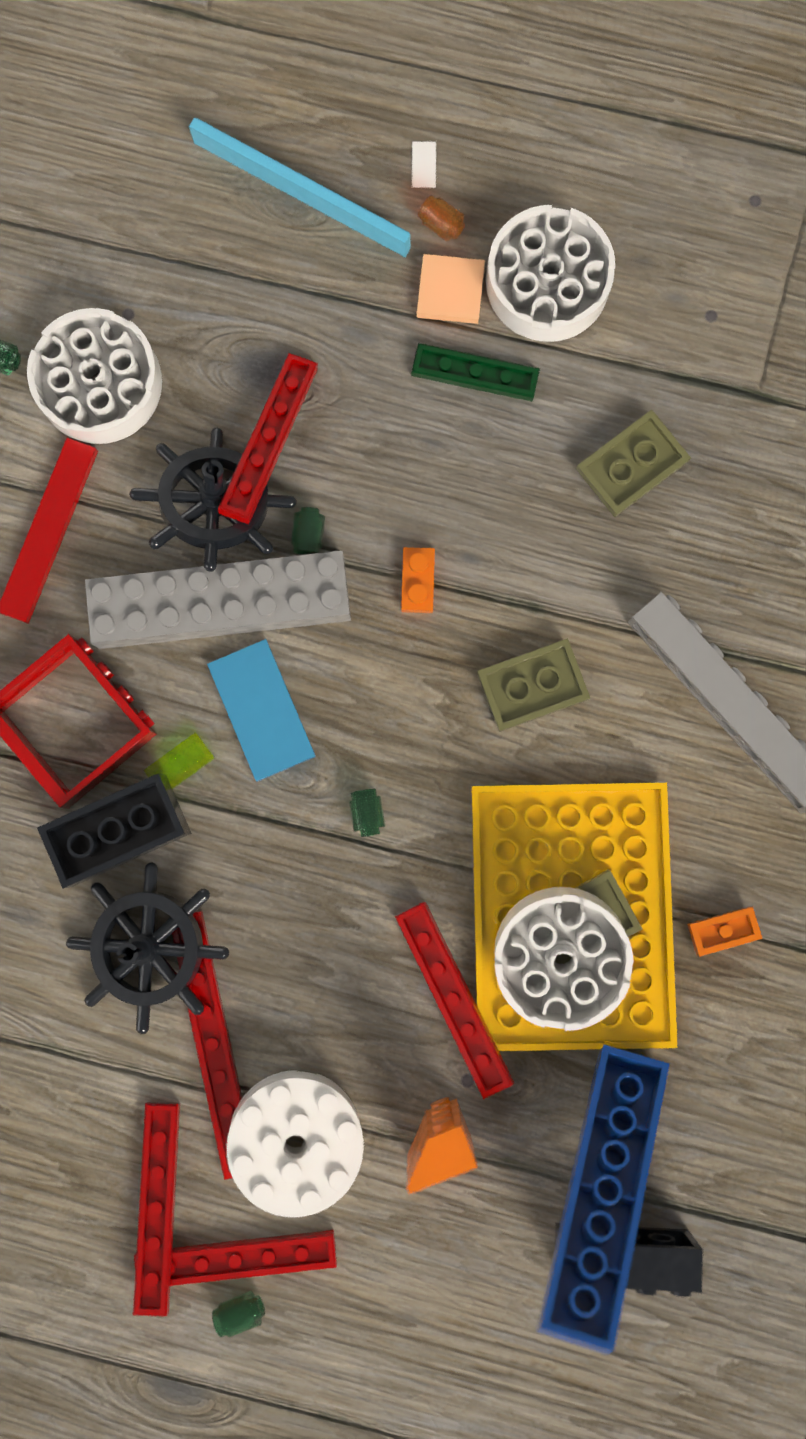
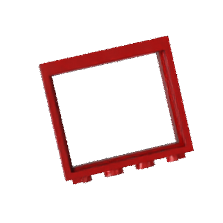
(27, 753)

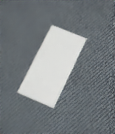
(423, 164)

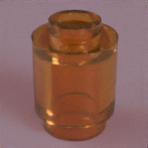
(441, 218)

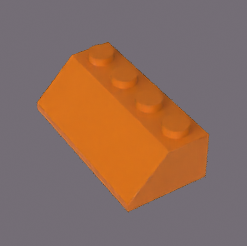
(440, 1147)

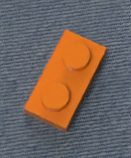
(418, 580)
(724, 931)

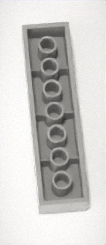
(217, 603)

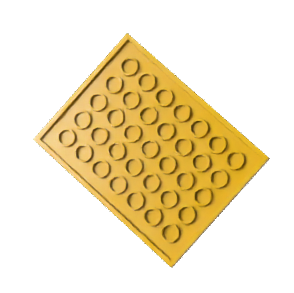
(561, 838)

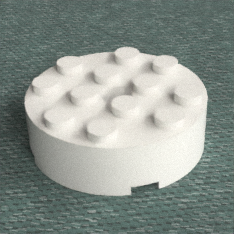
(557, 243)
(77, 349)
(568, 993)
(290, 1178)

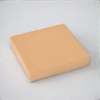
(450, 288)

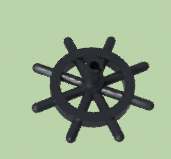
(206, 500)
(146, 948)

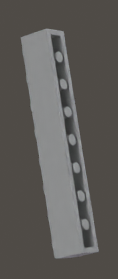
(725, 695)

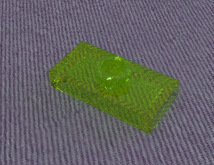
(182, 760)

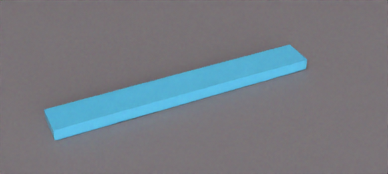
(300, 187)

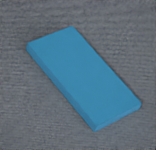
(261, 710)

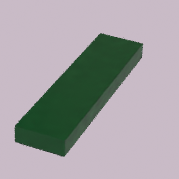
(475, 372)

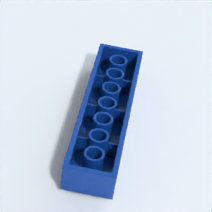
(604, 1201)

